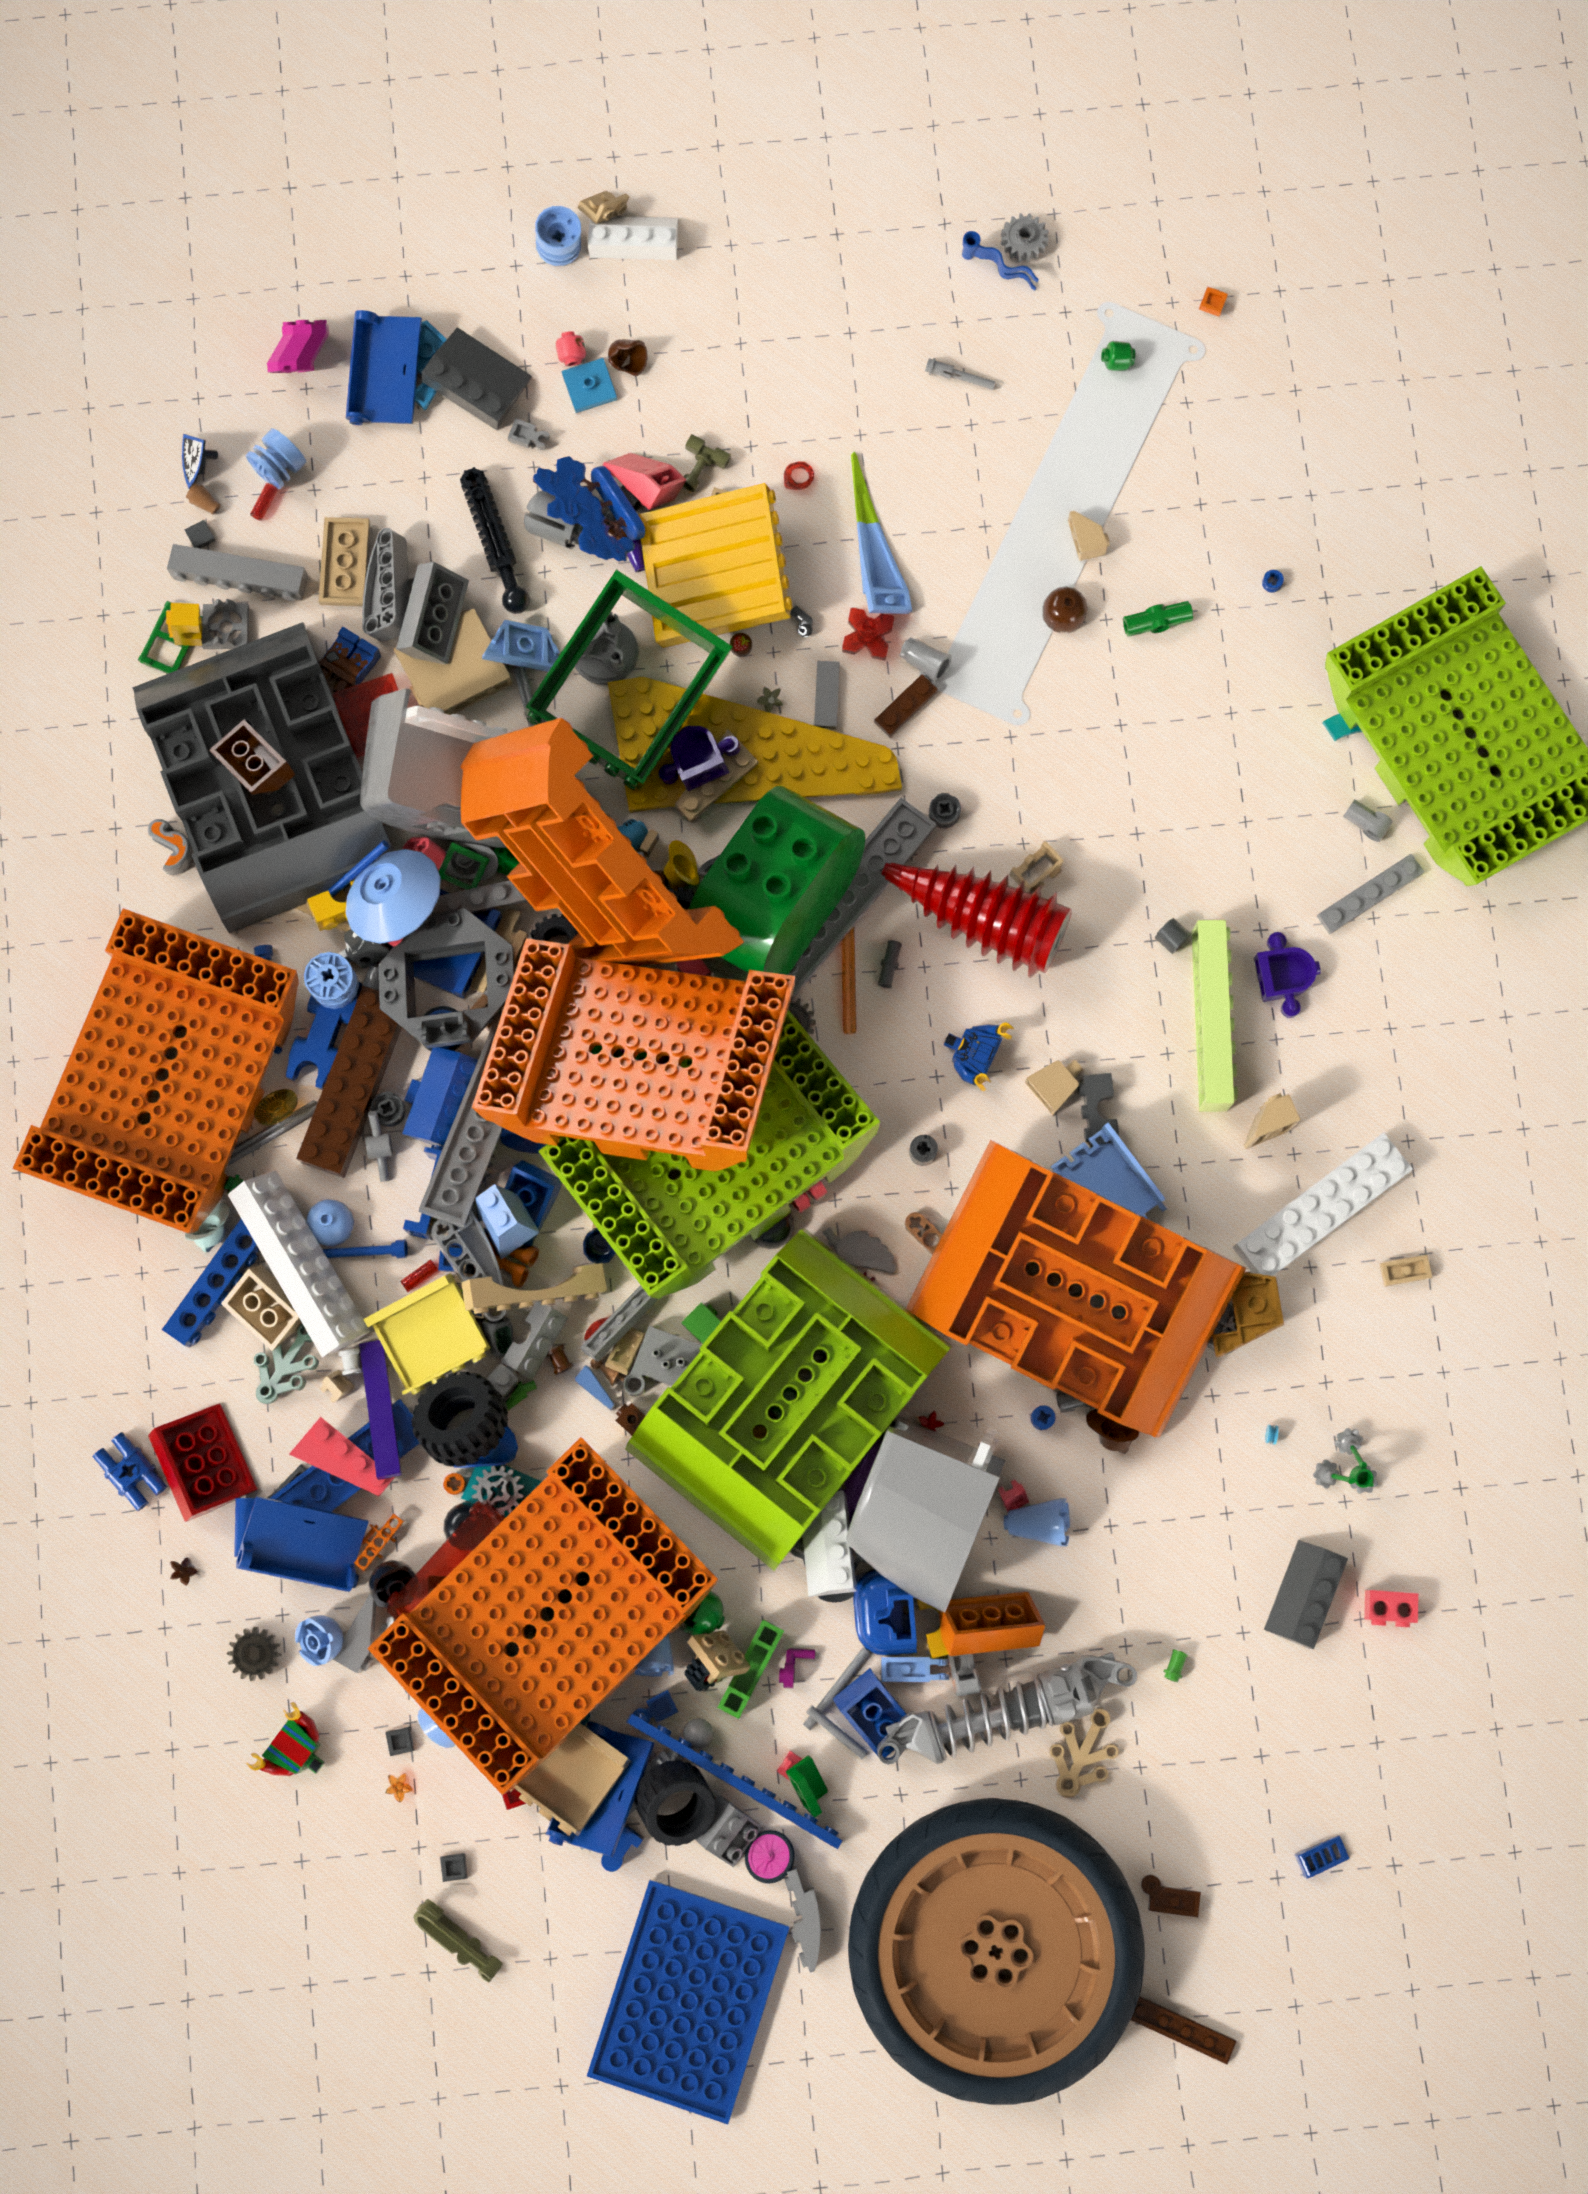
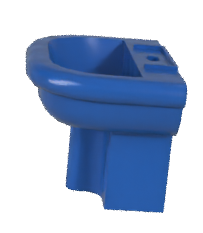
(881, 1616)

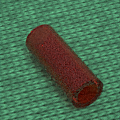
(263, 501)
(419, 1275)

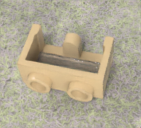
(1038, 868)

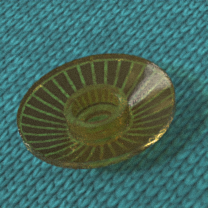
(276, 1107)

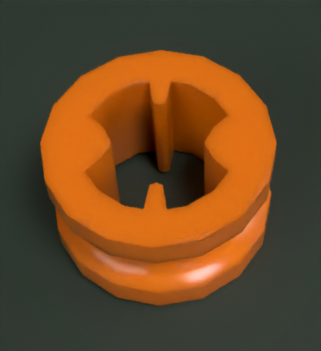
(458, 1477)

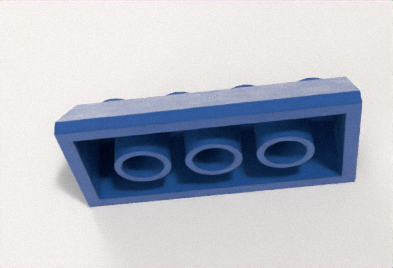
(439, 1096)

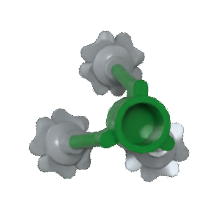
(1360, 1476)

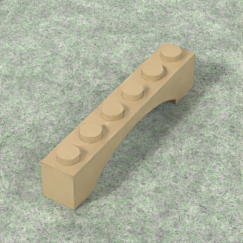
(484, 1293)

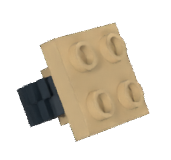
(715, 1659)

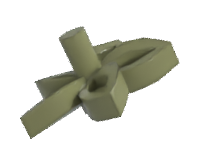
(770, 699)

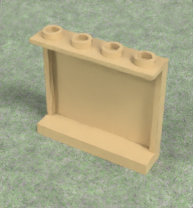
(465, 677)
(574, 1779)

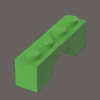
(757, 1656)

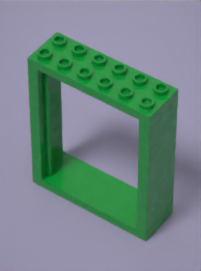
(616, 586)

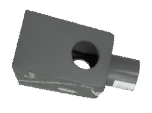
(363, 952)

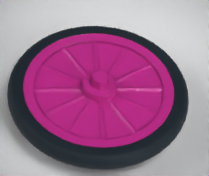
(769, 1857)

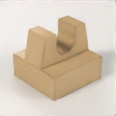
(337, 1385)

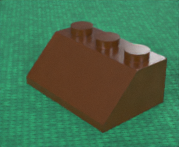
(252, 760)

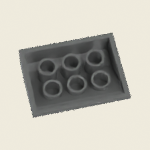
(475, 378)

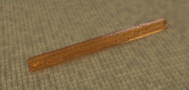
(849, 983)

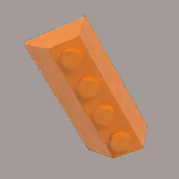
(991, 1624)

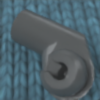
(805, 621)

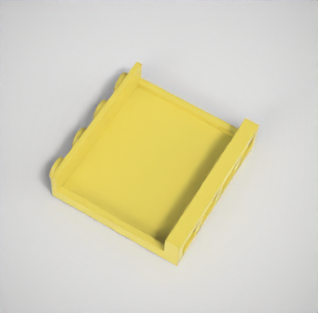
(429, 1334)

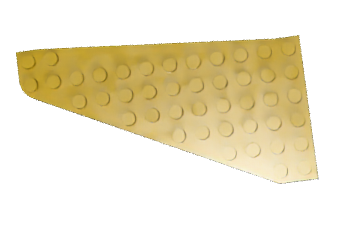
(788, 751)

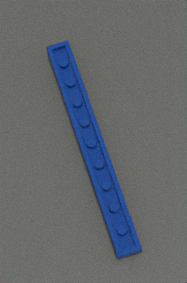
(744, 1784)

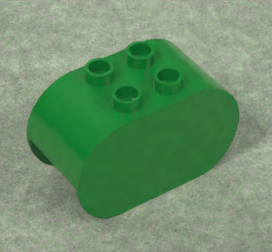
(781, 878)

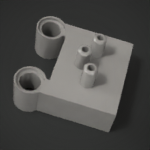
(661, 1358)

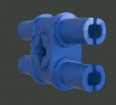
(117, 1472)

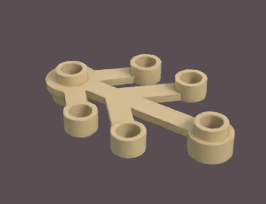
(1081, 1756)

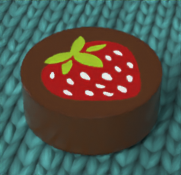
(741, 644)

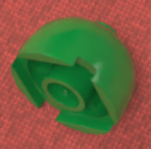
(705, 1617)

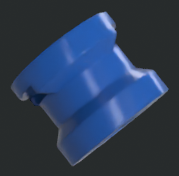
(1042, 1421)

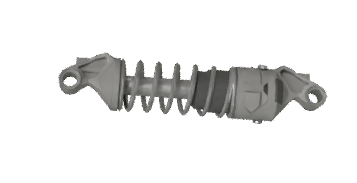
(1051, 1698)

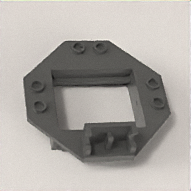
(440, 937)

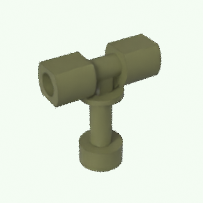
(705, 457)

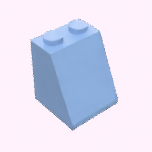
(504, 1219)

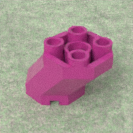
(298, 346)

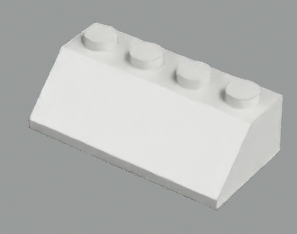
(634, 238)
(826, 1550)

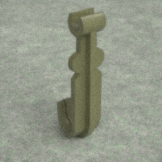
(451, 1937)

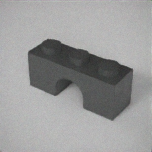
(1096, 1089)

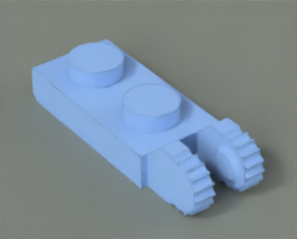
(911, 1669)

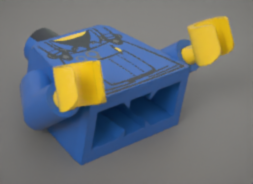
(976, 1051)

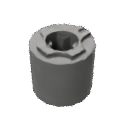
(1172, 935)
(923, 1150)

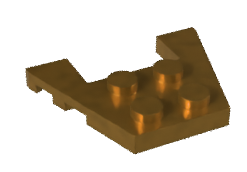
(1255, 1310)

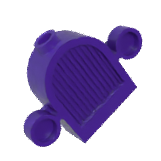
(698, 757)
(1285, 973)

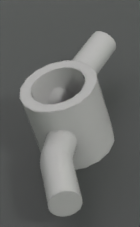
(379, 1146)

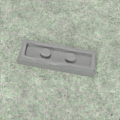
(827, 694)

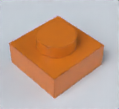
(1213, 301)

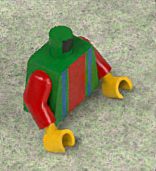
(292, 1747)

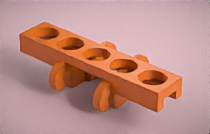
(371, 1545)

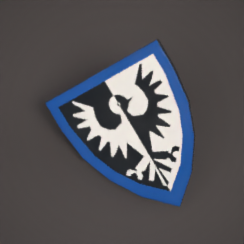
(194, 458)

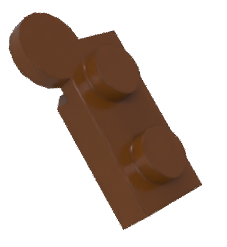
(1170, 1899)

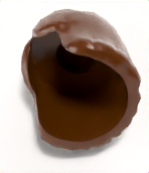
(621, 349)

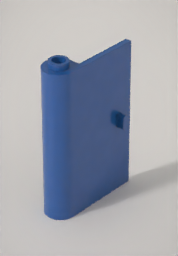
(378, 382)
(298, 1550)
(608, 1821)

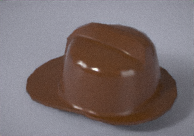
(1112, 1434)

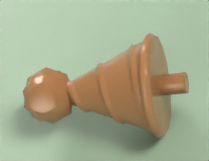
(612, 1375)

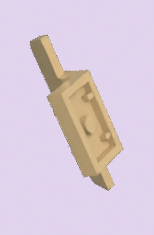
(505, 930)

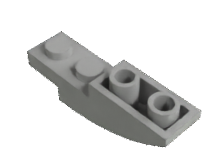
(806, 1929)

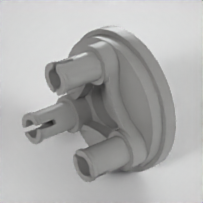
(610, 654)

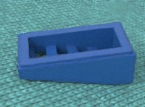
(1303, 1863)

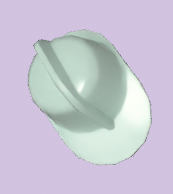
(212, 1229)

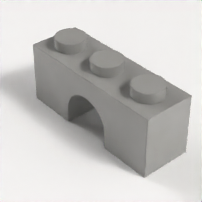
(545, 1328)

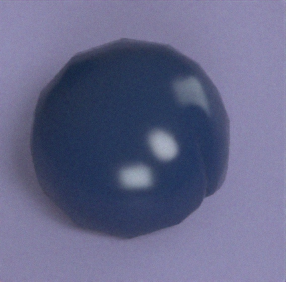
(597, 1248)

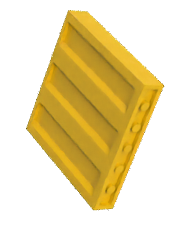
(717, 562)

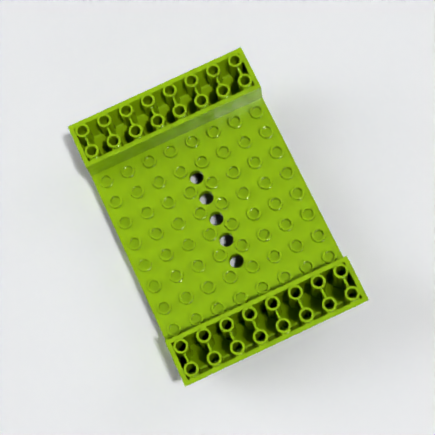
(1392, 689)
(675, 1229)
(704, 1424)

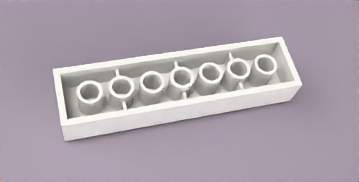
(1323, 1207)
(298, 1263)

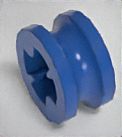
(1277, 575)

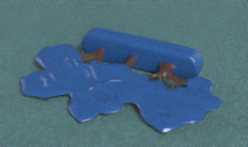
(578, 505)

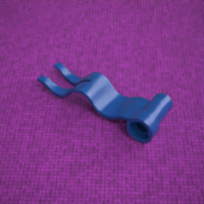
(972, 248)

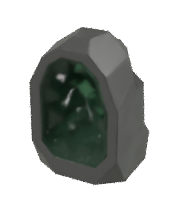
(498, 1335)

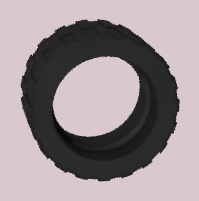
(688, 1822)

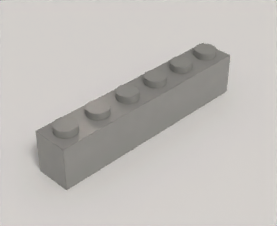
(237, 572)

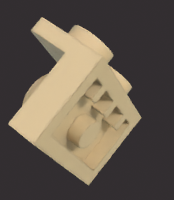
(603, 206)

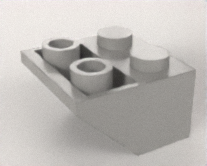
(729, 1832)

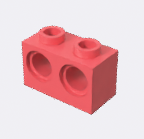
(1391, 1602)

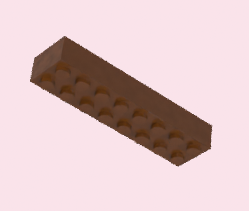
(350, 1087)

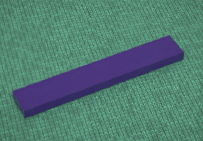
(380, 1410)

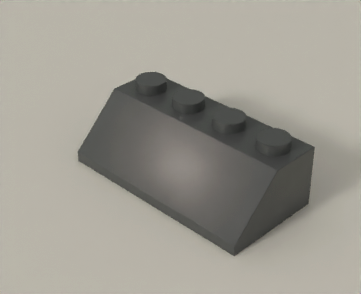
(1305, 1594)

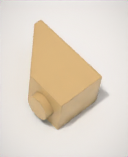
(1087, 536)

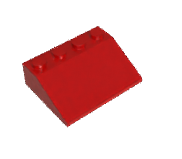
(202, 1462)

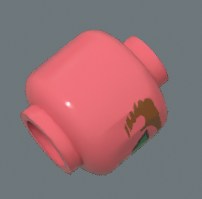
(570, 348)

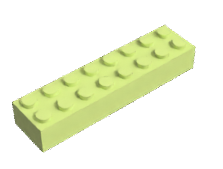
(1212, 1016)

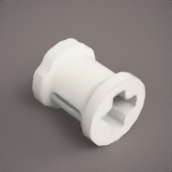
(351, 1362)

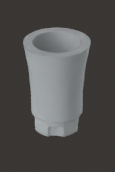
(926, 659)

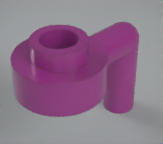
(787, 1674)

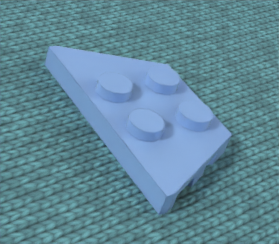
(522, 646)

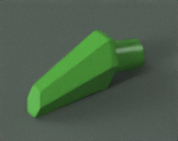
(520, 1393)

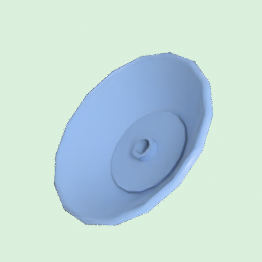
(393, 896)

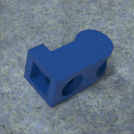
(628, 1838)

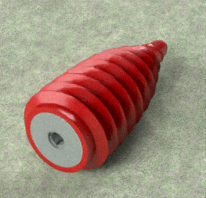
(988, 912)

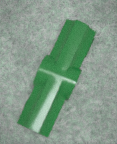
(1157, 618)

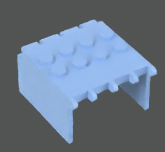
(1111, 1173)

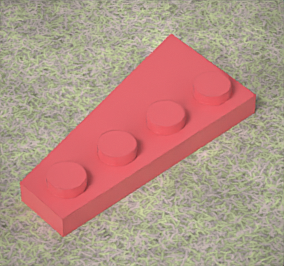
(335, 1454)

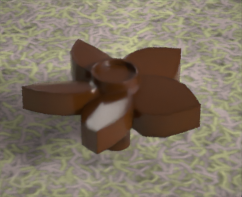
(182, 1571)

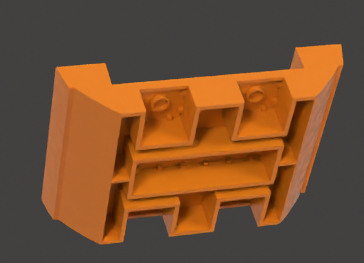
(576, 856)
(233, 1018)
(551, 1085)
(986, 1299)
(522, 1707)

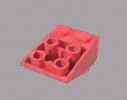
(647, 479)

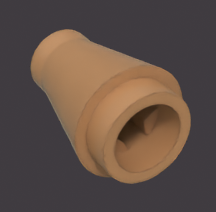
(202, 498)

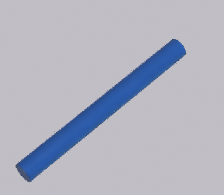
(358, 868)

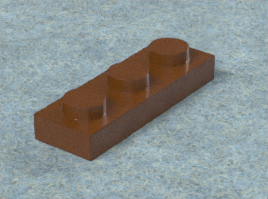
(905, 705)

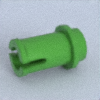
(1175, 1666)

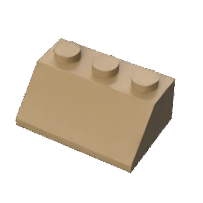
(1274, 1119)
(263, 1307)

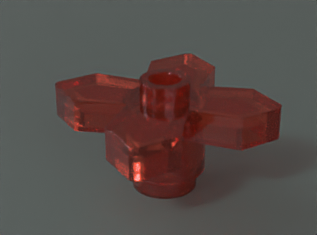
(868, 633)

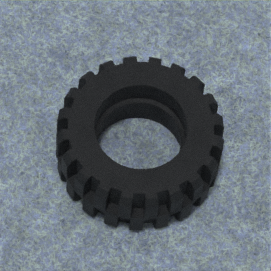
(475, 1435)

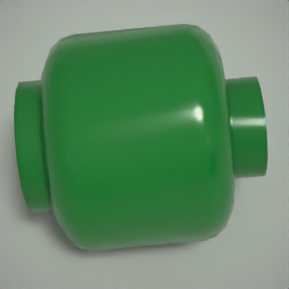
(1118, 356)

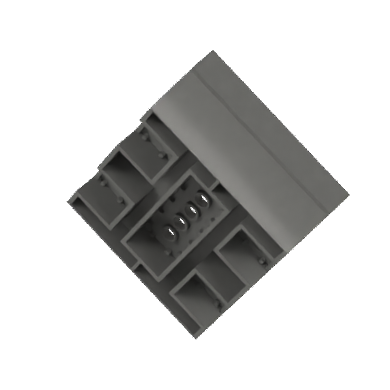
(243, 852)

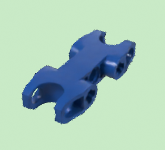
(319, 1045)

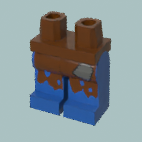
(349, 660)

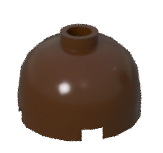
(1064, 609)

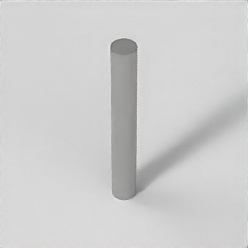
(836, 1732)

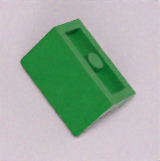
(807, 1784)

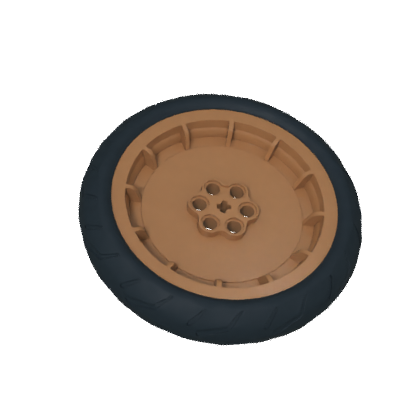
(983, 2033)

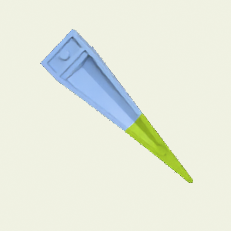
(881, 578)

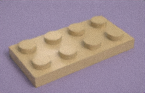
(344, 561)

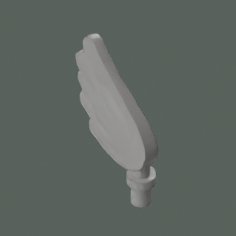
(862, 1250)

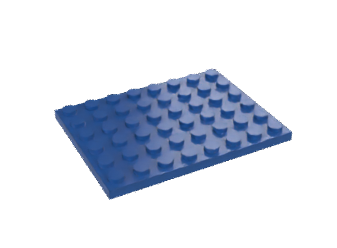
(688, 2001)

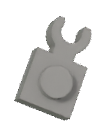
(525, 433)

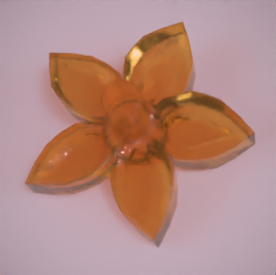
(398, 1787)

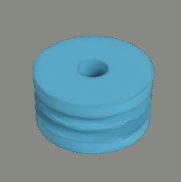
(1271, 1434)

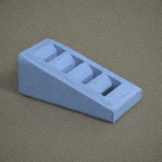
(591, 1384)

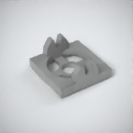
(226, 642)

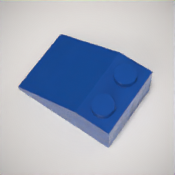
(536, 1191)
(869, 1709)

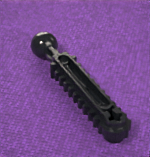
(499, 555)

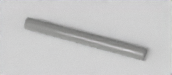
(838, 1686)

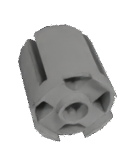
(547, 527)

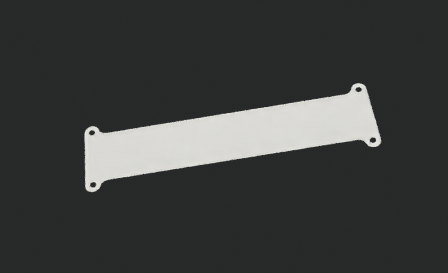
(1078, 473)

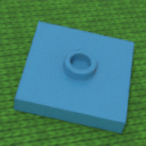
(589, 385)

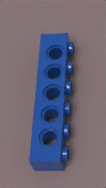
(218, 1266)

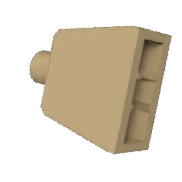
(1054, 1084)

